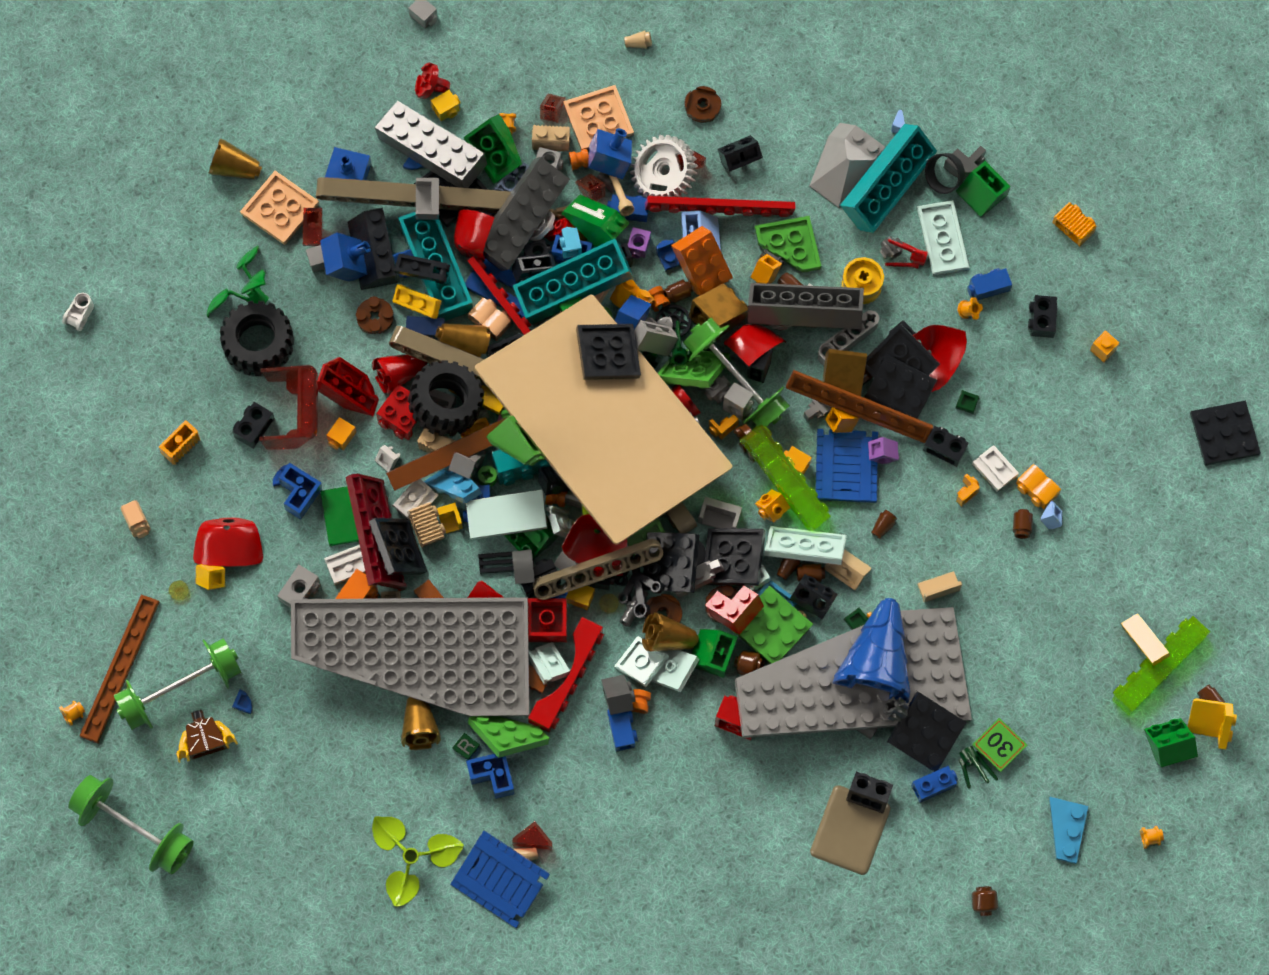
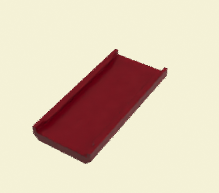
(370, 502)

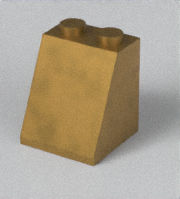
(720, 305)
(845, 370)

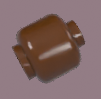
(748, 662)
(984, 900)

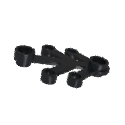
(636, 581)

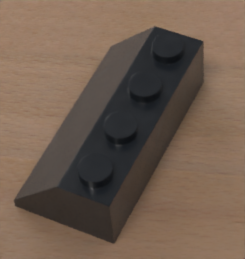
(379, 262)

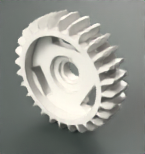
(649, 174)

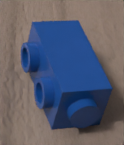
(638, 202)
(989, 284)
(621, 730)
(934, 783)

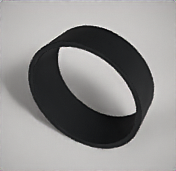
(931, 176)

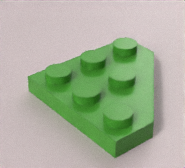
(791, 241)
(507, 735)

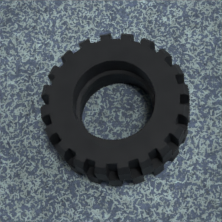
(249, 316)
(450, 377)

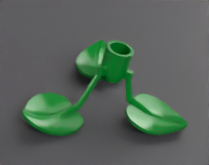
(252, 288)

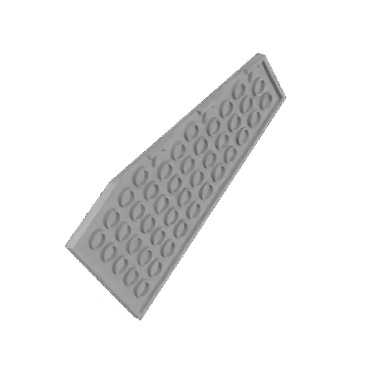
(435, 650)
(800, 693)

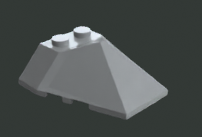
(844, 162)

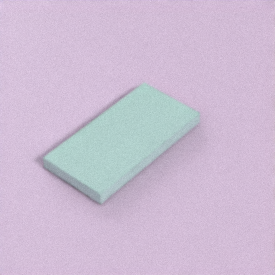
(942, 237)
(506, 514)
(805, 545)

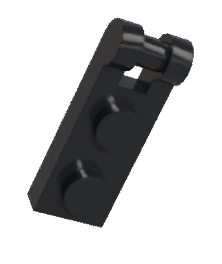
(421, 268)

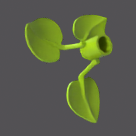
(402, 886)

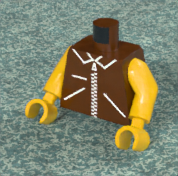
(203, 737)

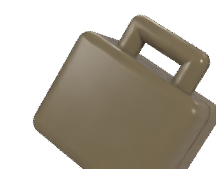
(848, 833)

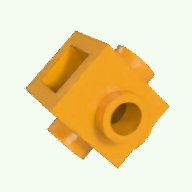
(772, 505)

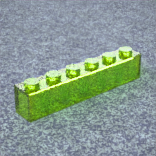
(785, 477)
(1149, 677)

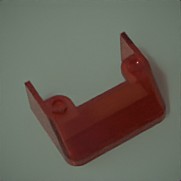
(300, 382)

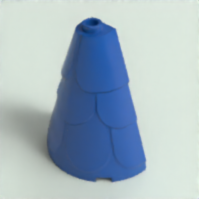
(878, 654)

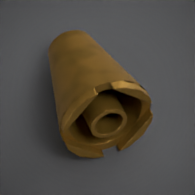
(233, 162)
(467, 338)
(667, 634)
(419, 726)

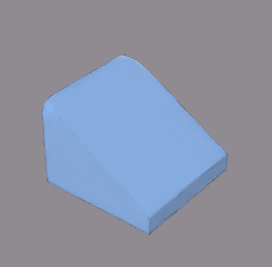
(898, 122)
(1052, 516)

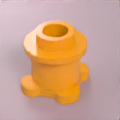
(509, 119)
(970, 308)
(72, 712)
(1151, 836)

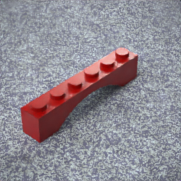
(548, 709)

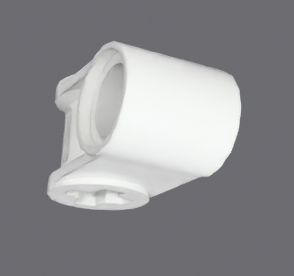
(76, 314)

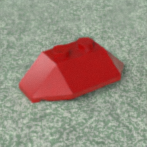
(347, 386)

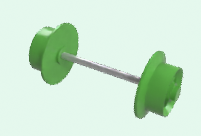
(703, 338)
(133, 707)
(90, 797)

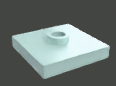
(641, 664)
(676, 670)

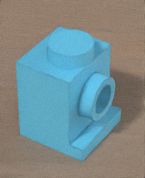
(570, 242)

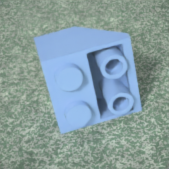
(694, 219)

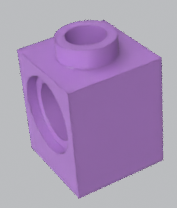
(641, 236)
(883, 450)

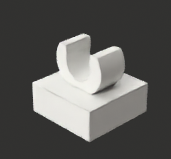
(387, 458)

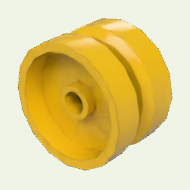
(864, 274)

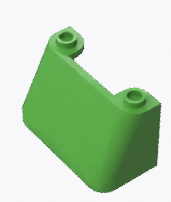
(514, 442)

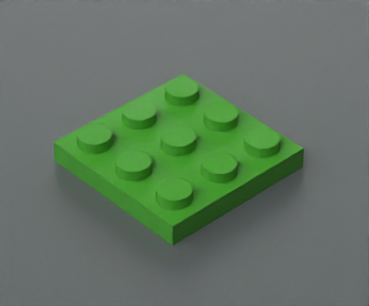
(699, 372)
(775, 627)

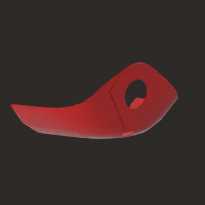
(472, 232)
(752, 342)
(947, 346)
(584, 544)
(230, 547)

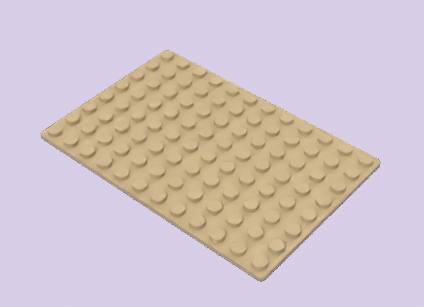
(614, 442)

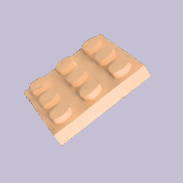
(597, 111)
(278, 207)

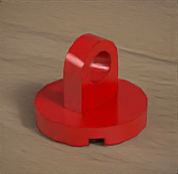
(430, 81)

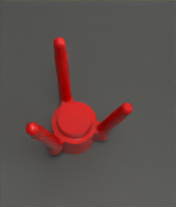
(917, 256)

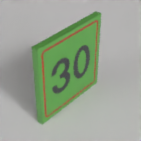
(999, 744)

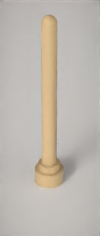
(625, 206)

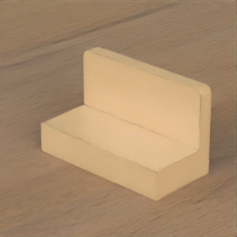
(850, 571)
(939, 586)

